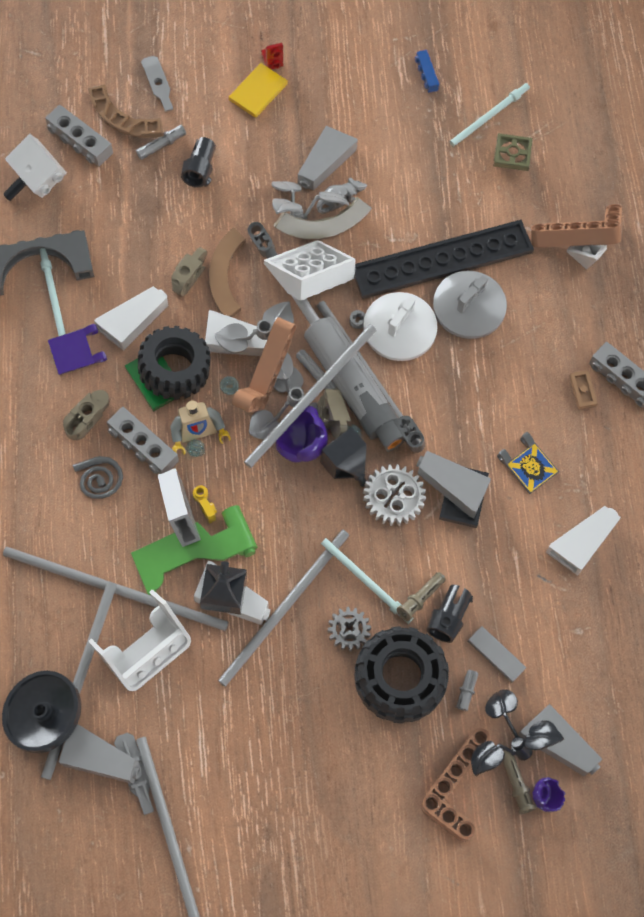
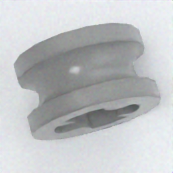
(357, 325)

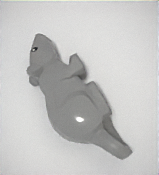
(346, 190)

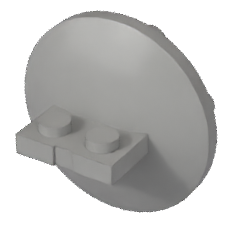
(469, 304)

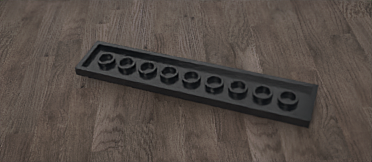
(442, 259)

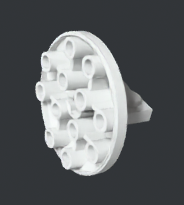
(403, 326)

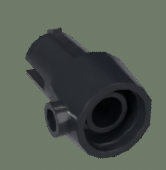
(198, 167)
(446, 621)

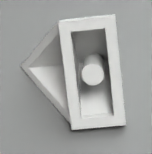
(587, 254)

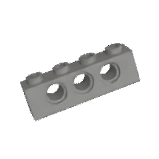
(69, 127)
(622, 366)
(125, 420)

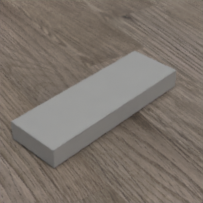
(496, 654)

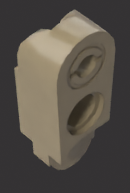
(188, 271)
(95, 402)
(333, 411)

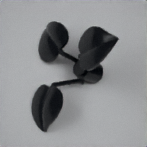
(541, 735)

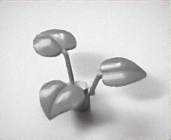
(284, 205)
(235, 335)
(263, 421)

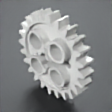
(408, 504)

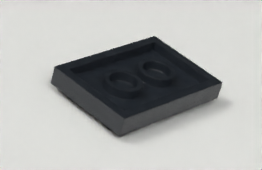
(454, 514)

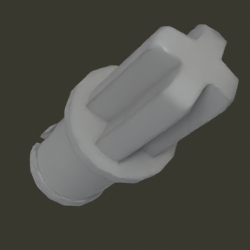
(467, 690)

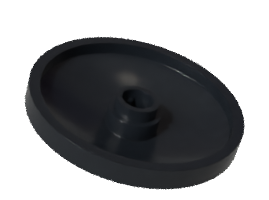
(41, 711)

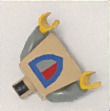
(196, 422)

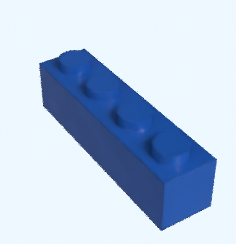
(427, 71)

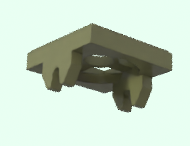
(526, 142)

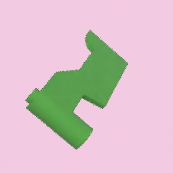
(169, 554)

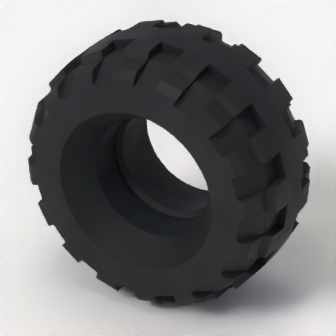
(392, 703)

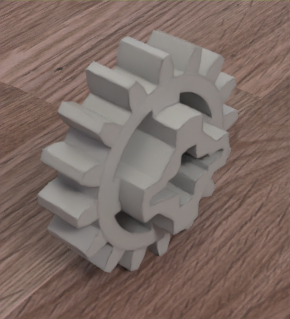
(342, 623)

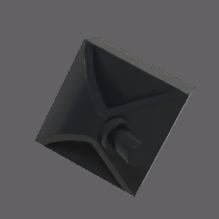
(346, 457)
(223, 588)

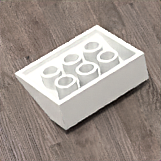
(311, 269)

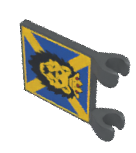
(530, 466)

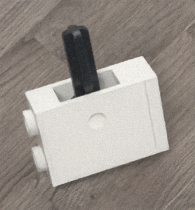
(35, 167)

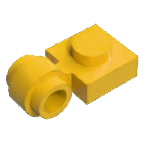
(207, 508)

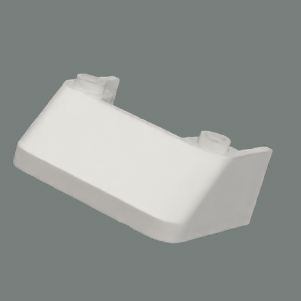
(150, 651)

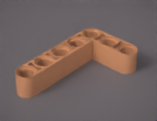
(581, 233)
(268, 368)
(452, 781)

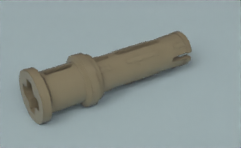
(415, 601)
(520, 791)

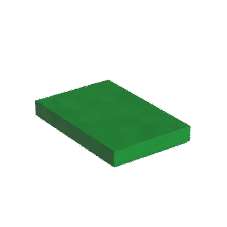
(154, 401)

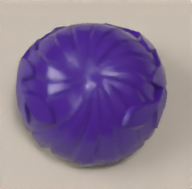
(548, 795)

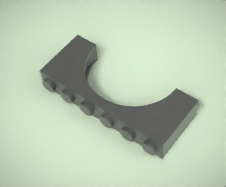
(69, 247)

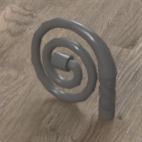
(100, 480)

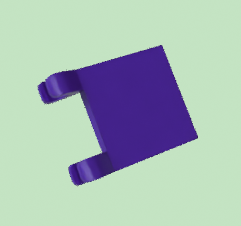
(73, 351)

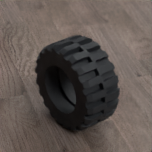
(177, 342)

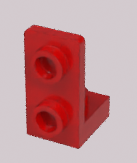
(273, 56)

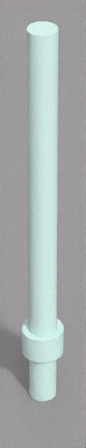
(513, 97)
(46, 266)
(363, 577)

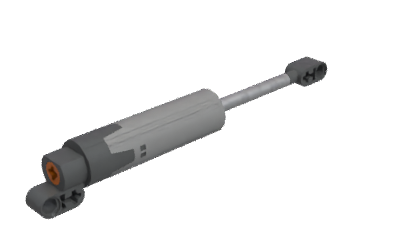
(354, 379)

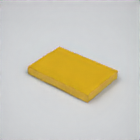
(258, 90)

